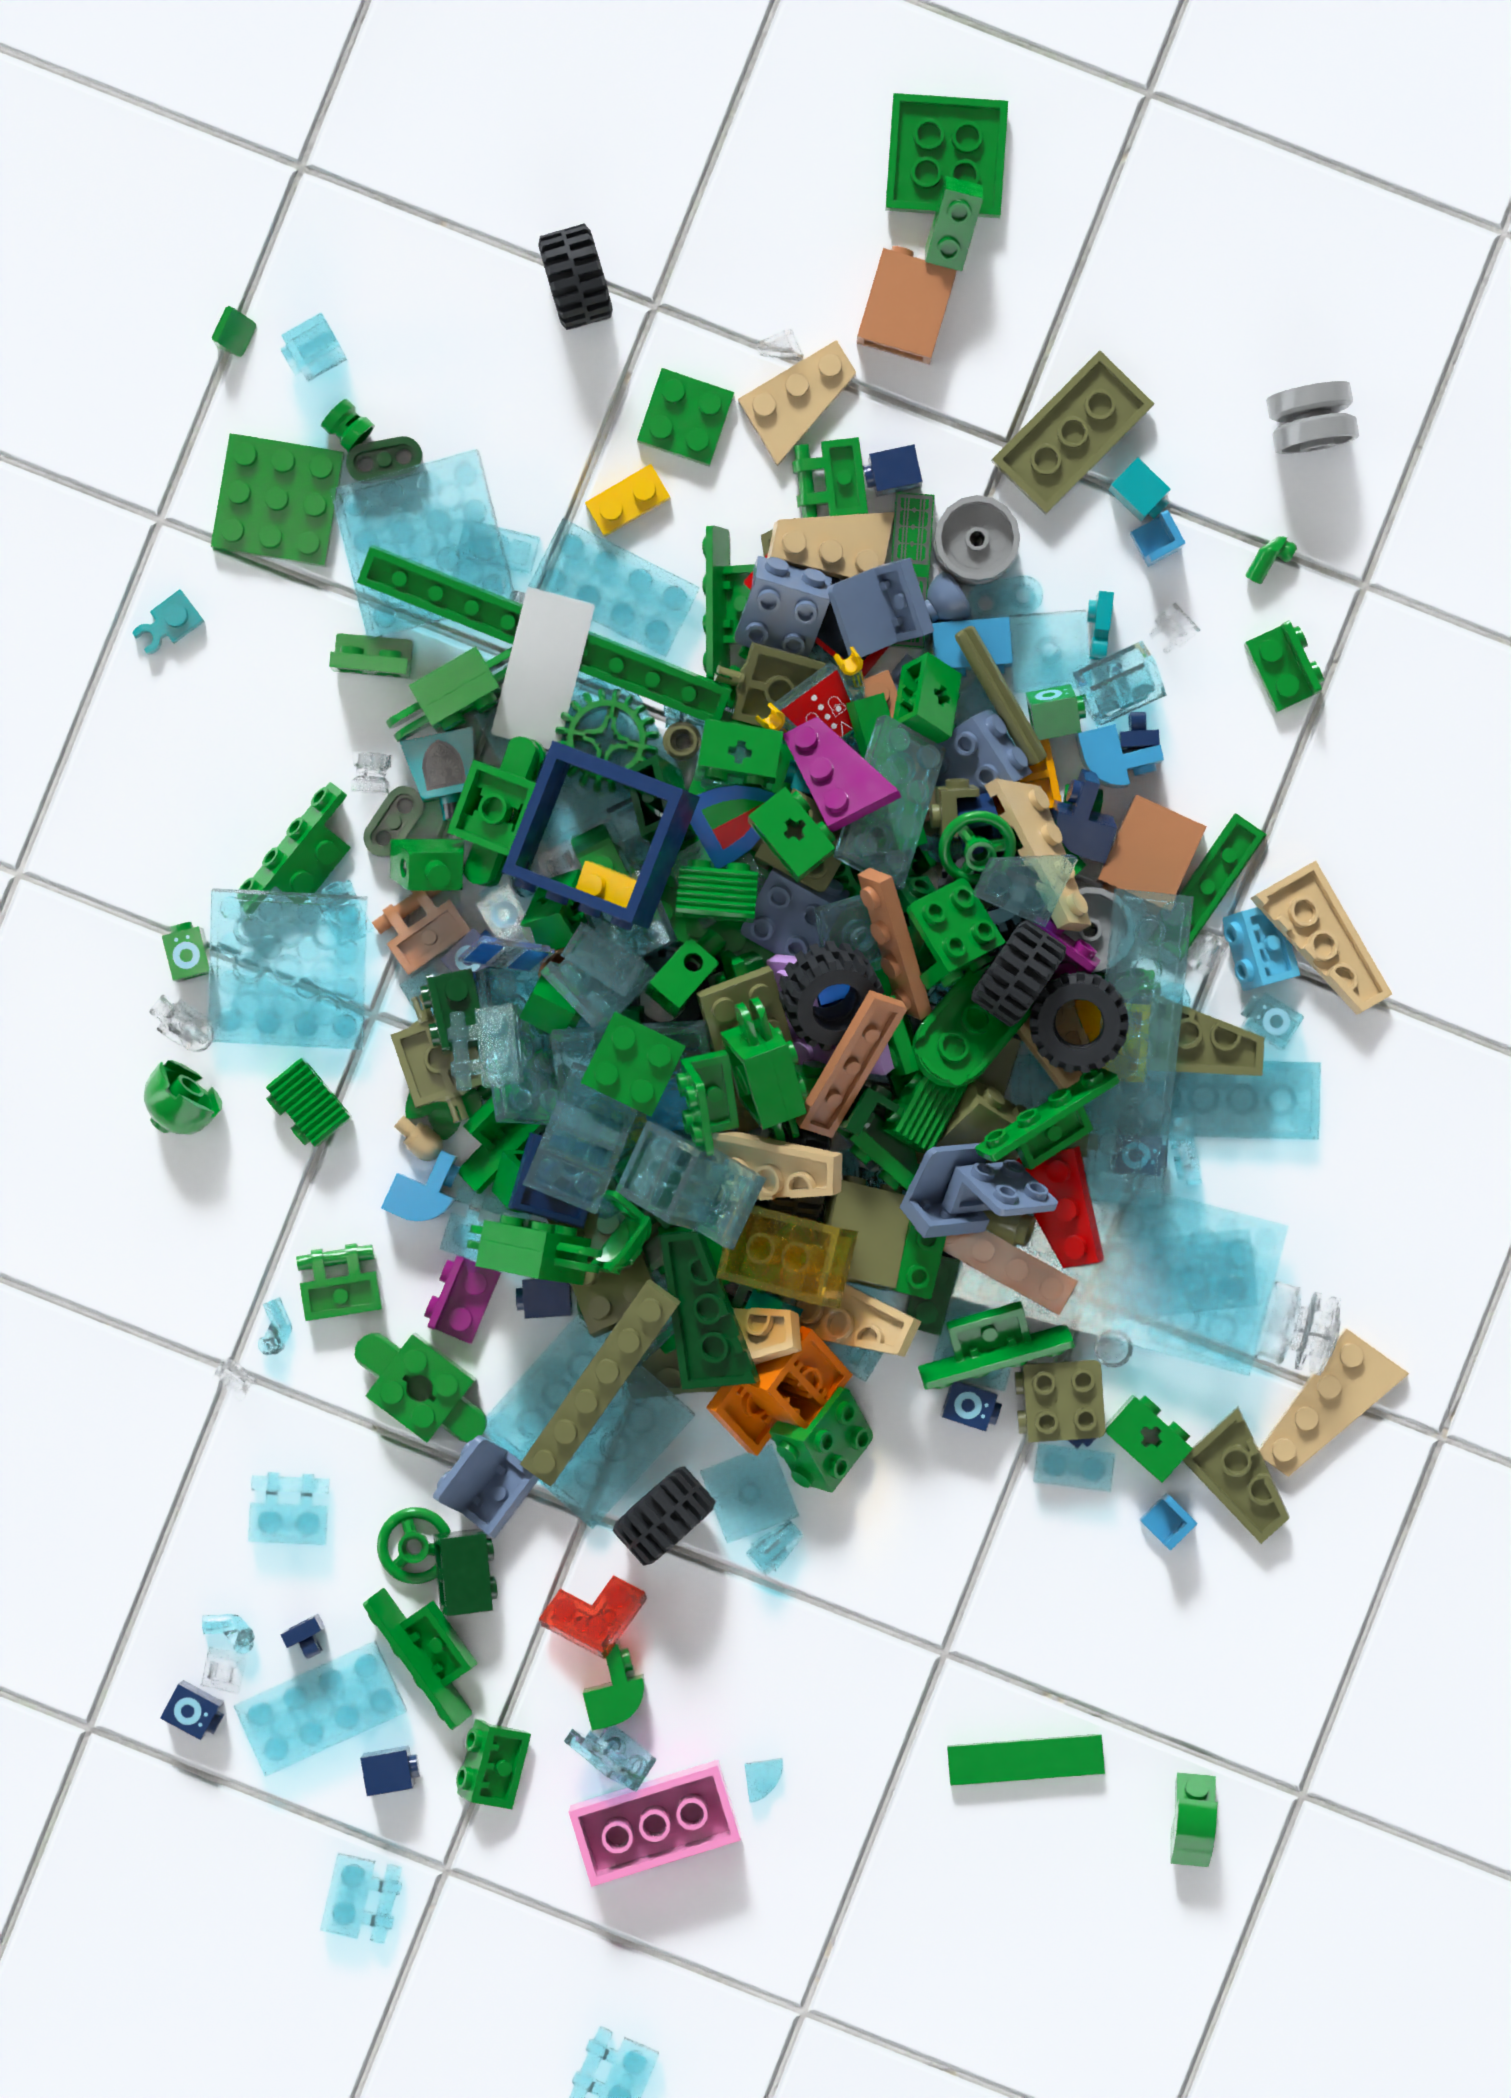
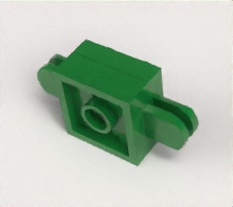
(452, 694)
(488, 805)
(765, 1071)
(534, 1249)
(420, 1387)

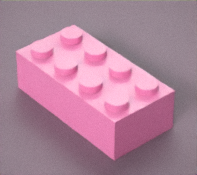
(656, 1824)

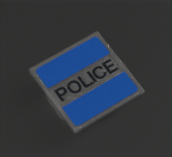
(510, 950)

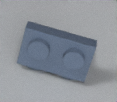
(784, 607)
(880, 607)
(982, 753)
(786, 914)
(996, 1187)
(928, 1190)
(485, 1485)

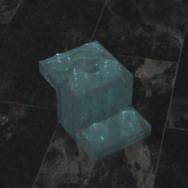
(580, 1144)
(687, 1187)

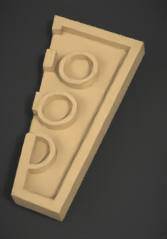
(1321, 931)
(788, 1167)
(861, 1323)
(1330, 1402)

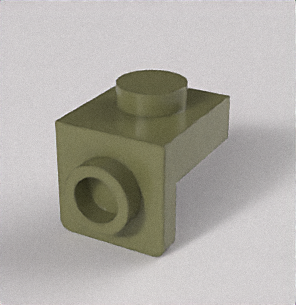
(946, 802)

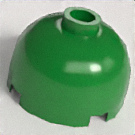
(178, 1101)

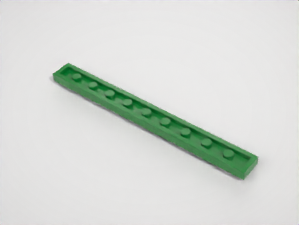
(500, 617)

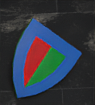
(723, 820)

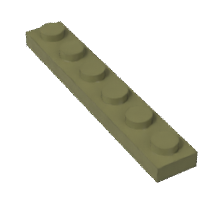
(600, 1382)

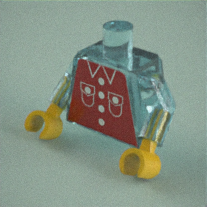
(823, 697)

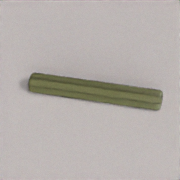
(1000, 694)

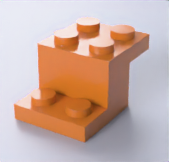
(797, 1379)

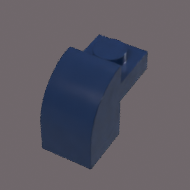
(1084, 830)

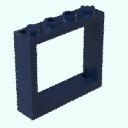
(660, 855)

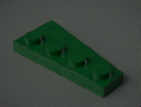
(704, 1323)

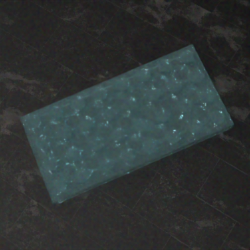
(1169, 1282)

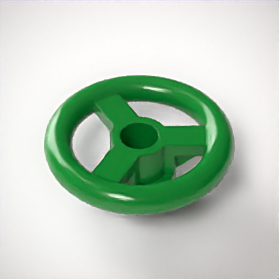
(972, 861)
(405, 1556)

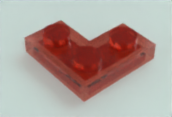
(595, 1625)

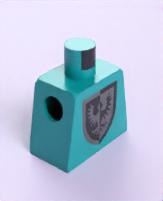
(441, 765)

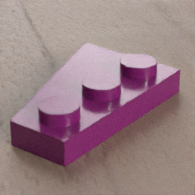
(837, 775)

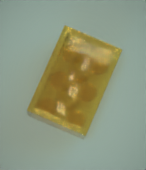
(791, 1257)

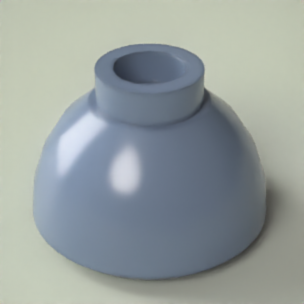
(947, 600)

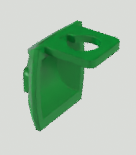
(627, 1239)

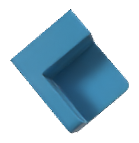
(1158, 539)
(1168, 1521)

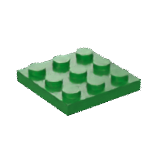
(942, 139)
(277, 500)

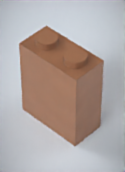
(906, 305)
(1150, 849)

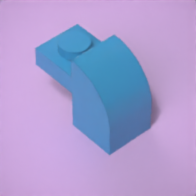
(1103, 755)
(420, 1201)

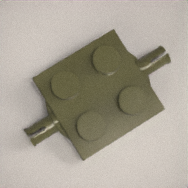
(764, 680)
(427, 1068)

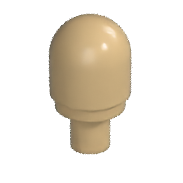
(420, 1139)

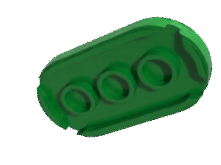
(960, 1036)

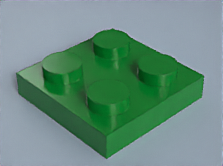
(685, 417)
(633, 1064)

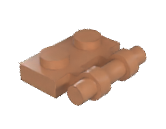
(428, 936)

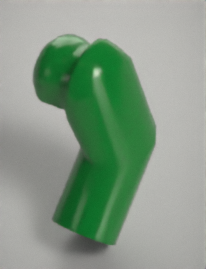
(1266, 557)

